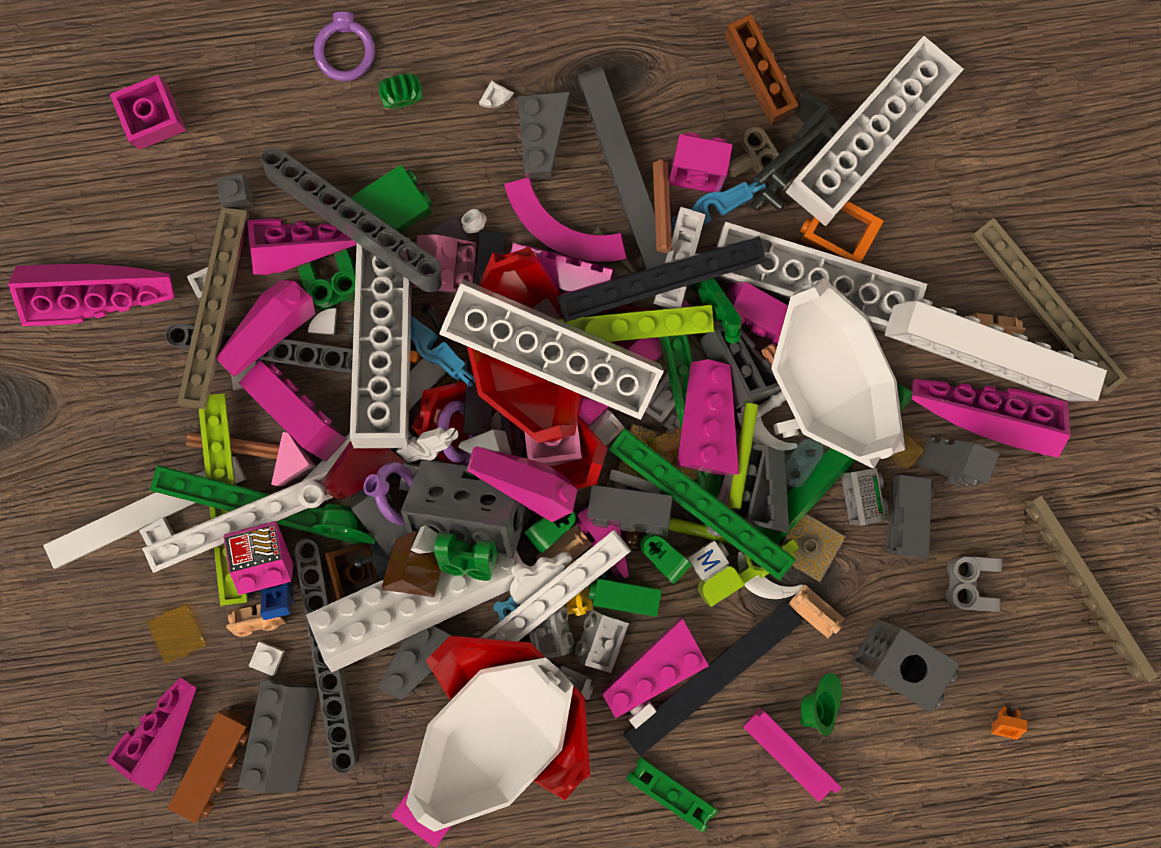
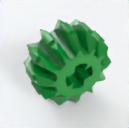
(400, 91)

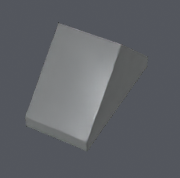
(492, 440)

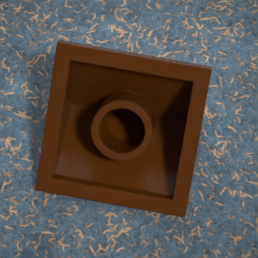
(411, 571)
(345, 576)

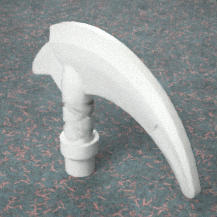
(761, 435)
(764, 587)

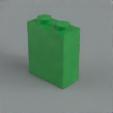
(395, 199)
(625, 596)

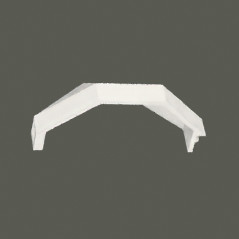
(838, 376)
(490, 742)

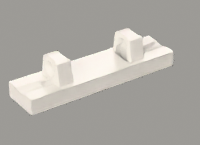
(684, 244)

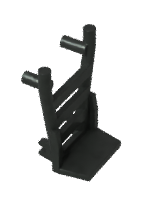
(811, 137)

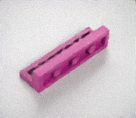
(790, 755)

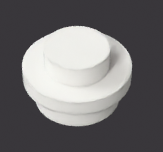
(473, 221)
(311, 494)

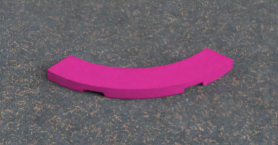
(557, 236)

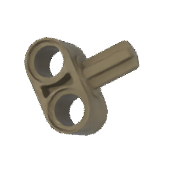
(753, 155)

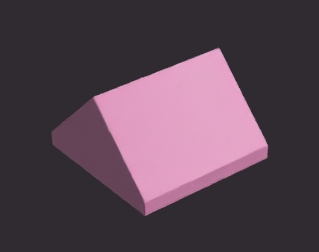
(554, 452)
(292, 462)

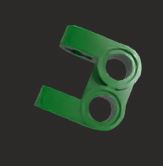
(332, 285)
(546, 533)
(460, 558)
(667, 559)

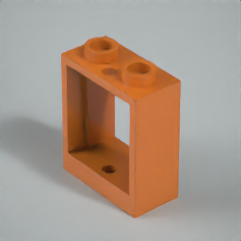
(818, 243)

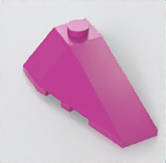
(285, 246)
(267, 323)
(526, 481)
(149, 749)

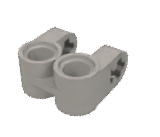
(969, 583)

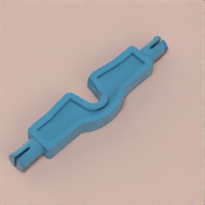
(724, 201)
(442, 355)

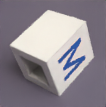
(708, 559)

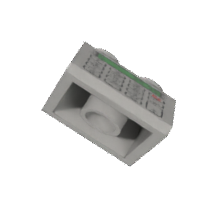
(864, 497)

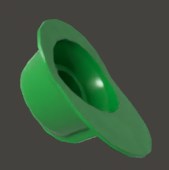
(343, 522)
(821, 706)

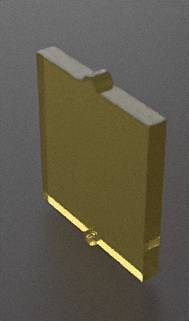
(176, 633)

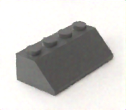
(278, 736)

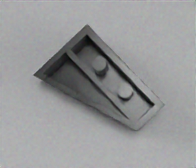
(541, 130)
(750, 373)
(961, 463)
(765, 490)
(630, 510)
(370, 515)
(910, 517)
(410, 663)

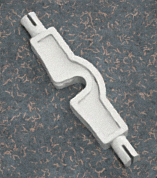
(427, 445)

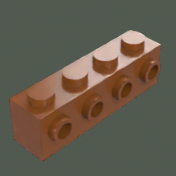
(761, 69)
(210, 765)

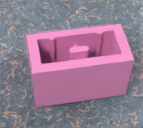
(455, 257)

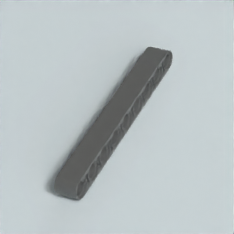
(621, 164)
(352, 219)
(294, 357)
(326, 693)

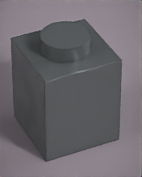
(235, 191)

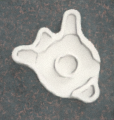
(532, 578)

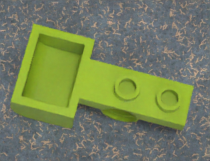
(727, 580)

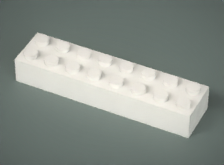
(874, 131)
(795, 265)
(551, 349)
(995, 351)
(380, 355)
(380, 618)

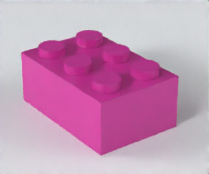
(700, 163)

